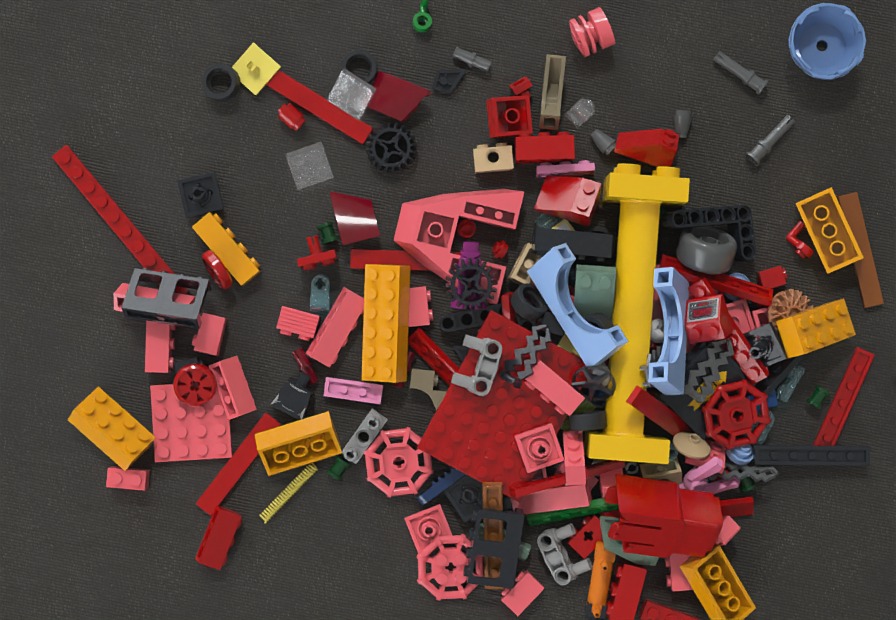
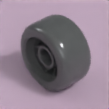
(706, 249)

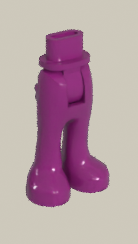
(470, 249)

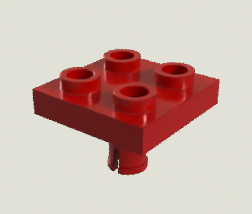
(316, 256)

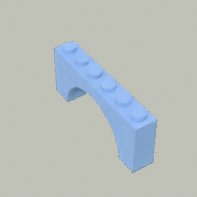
(551, 280)
(669, 370)

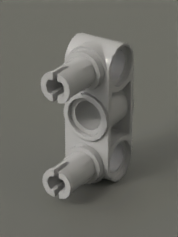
(485, 367)
(372, 425)
(557, 556)

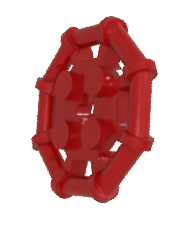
(727, 409)

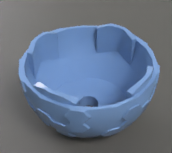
(838, 30)

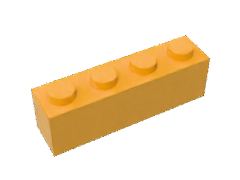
(226, 248)

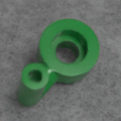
(422, 16)

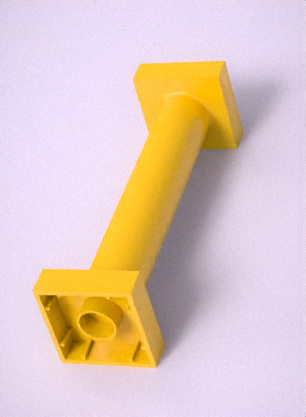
(632, 307)

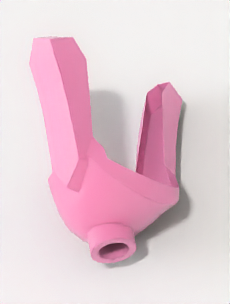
(696, 478)

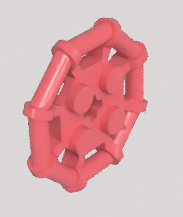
(390, 470)
(442, 575)

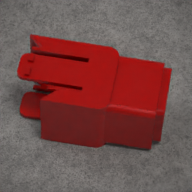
(663, 518)

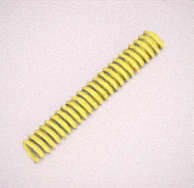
(299, 484)

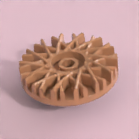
(787, 304)

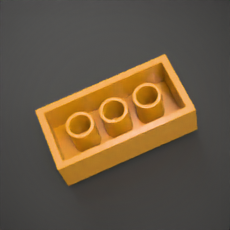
(829, 230)
(815, 328)
(111, 428)
(298, 443)
(717, 586)

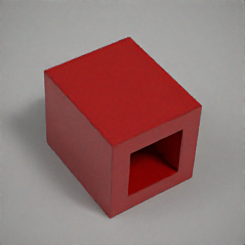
(772, 277)

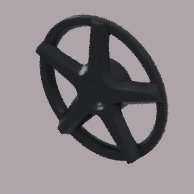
(594, 383)

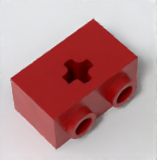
(586, 546)

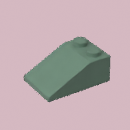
(594, 290)
(616, 545)

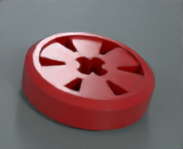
(217, 269)
(197, 373)

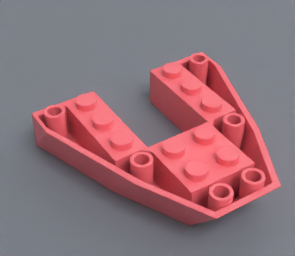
(429, 226)

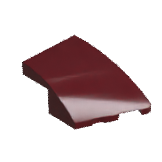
(396, 96)
(354, 218)

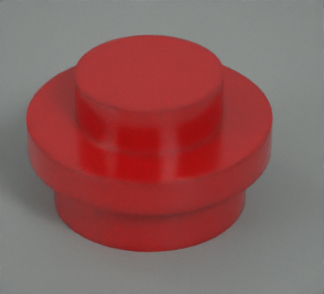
(466, 228)
(499, 249)

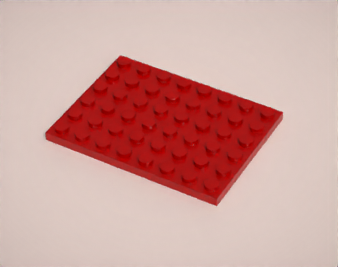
(479, 431)

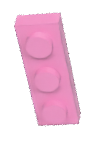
(565, 169)
(353, 390)

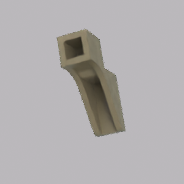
(552, 92)
(424, 381)

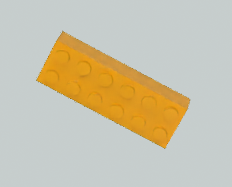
(385, 323)

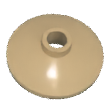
(691, 445)

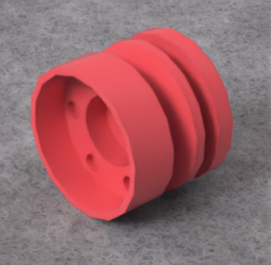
(591, 32)

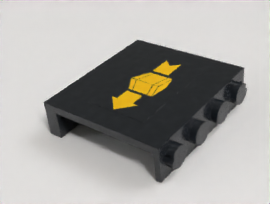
(685, 405)

